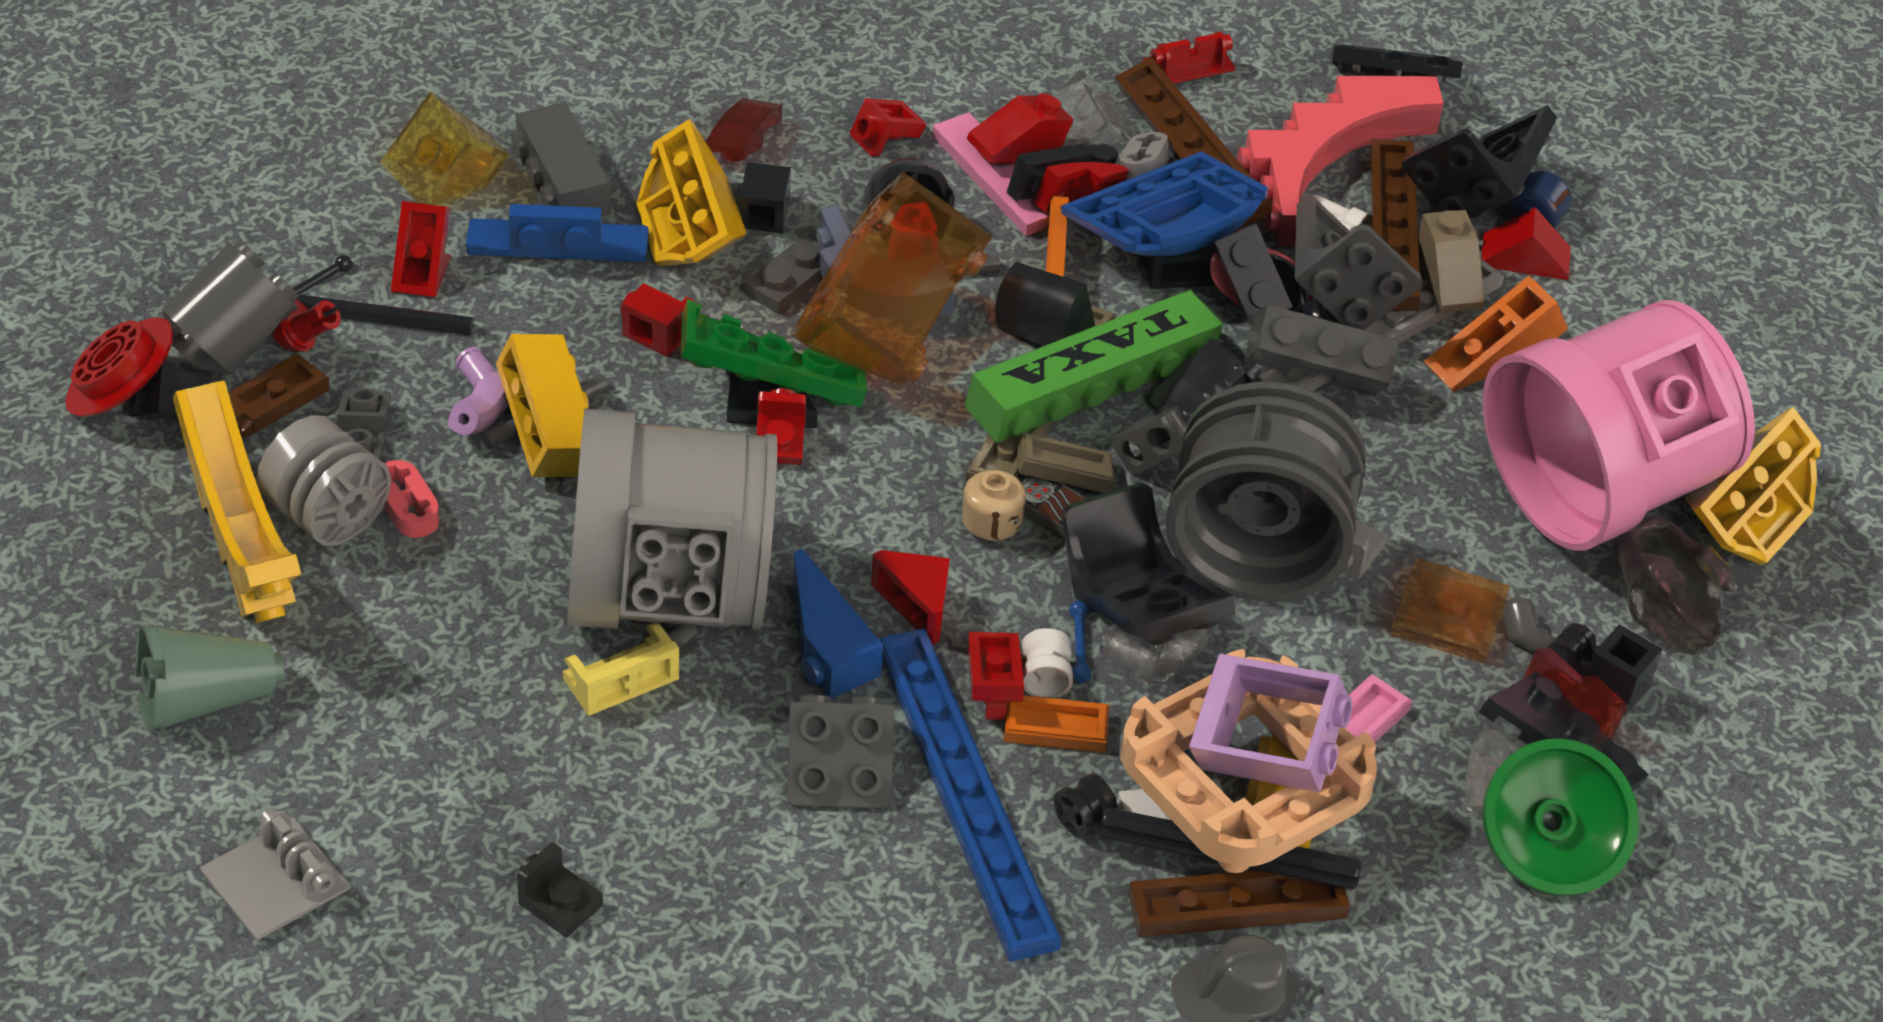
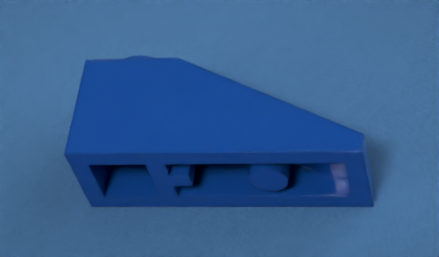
(834, 640)

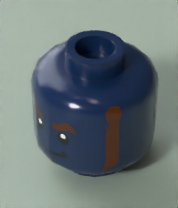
(1546, 193)

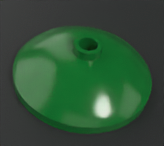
(1592, 813)

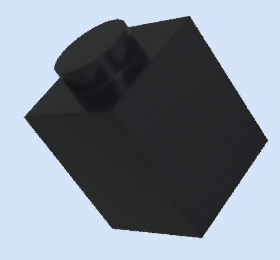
(765, 197)

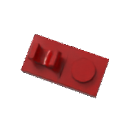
(995, 671)

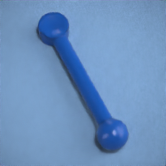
(1080, 671)

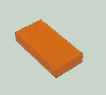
(1057, 723)

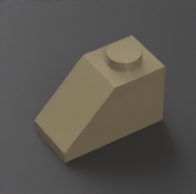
(1451, 260)

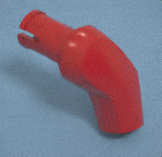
(302, 326)

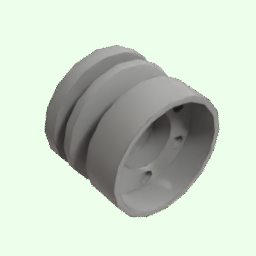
(323, 480)

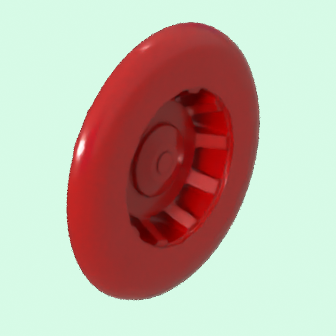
(118, 365)

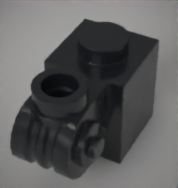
(1621, 661)

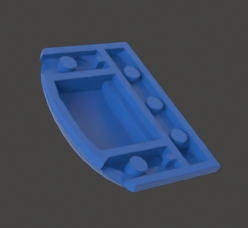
(1171, 207)

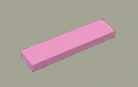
(989, 177)

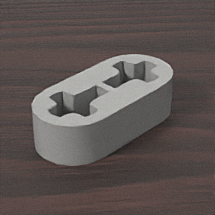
(1145, 153)

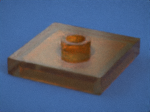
(1450, 610)

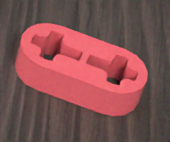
(416, 495)

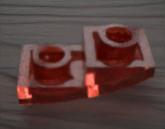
(742, 128)
(1586, 693)

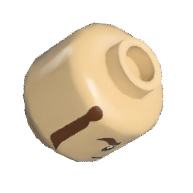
(993, 505)

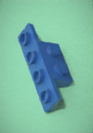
(558, 234)

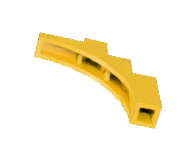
(227, 488)

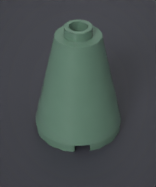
(200, 673)

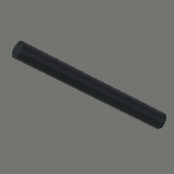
(395, 315)

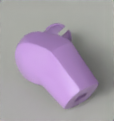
(488, 397)

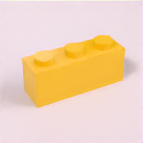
(544, 401)

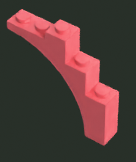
(1324, 132)

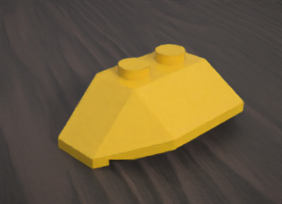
(687, 200)
(1768, 496)

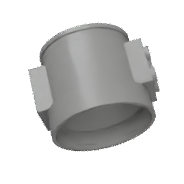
(671, 524)

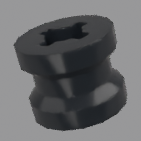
(1084, 805)

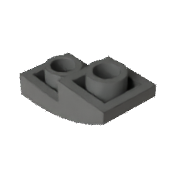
(365, 418)

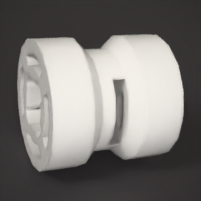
(1046, 663)

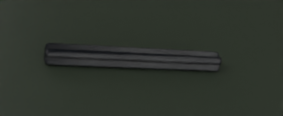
(1167, 836)

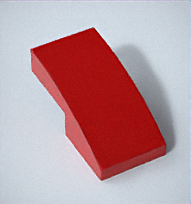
(1077, 181)

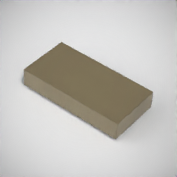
(1065, 463)

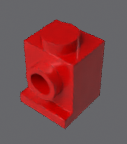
(653, 319)

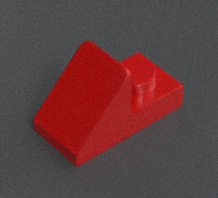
(421, 249)

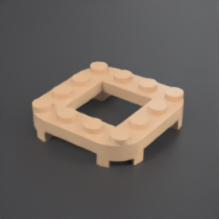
(1240, 832)

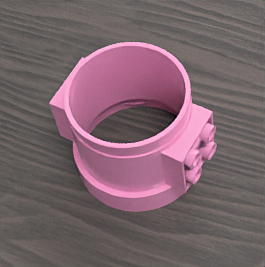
(1617, 421)

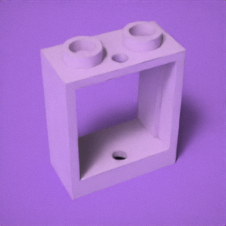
(1221, 709)

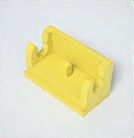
(624, 673)

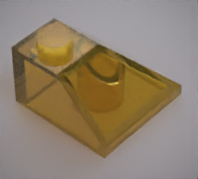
(443, 154)

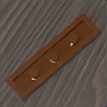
(1231, 902)

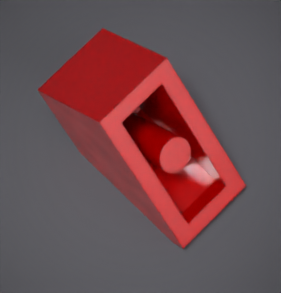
(1021, 127)

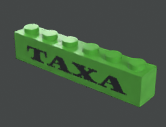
(1090, 366)

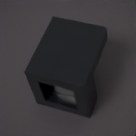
(156, 396)

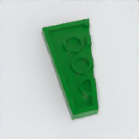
(767, 358)

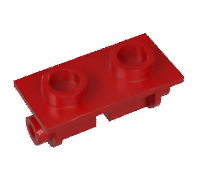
(1204, 60)

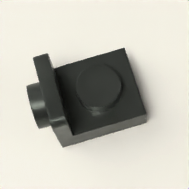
(555, 892)

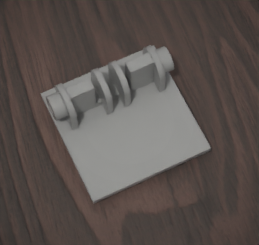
(274, 876)

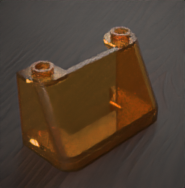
(892, 282)

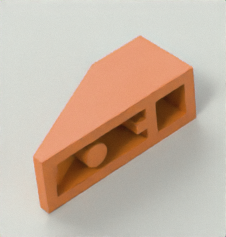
(1509, 325)

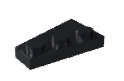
(1394, 62)
(1545, 713)

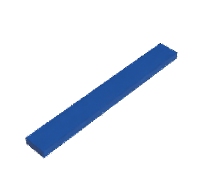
(969, 797)

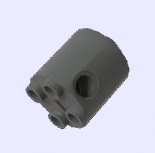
(228, 310)

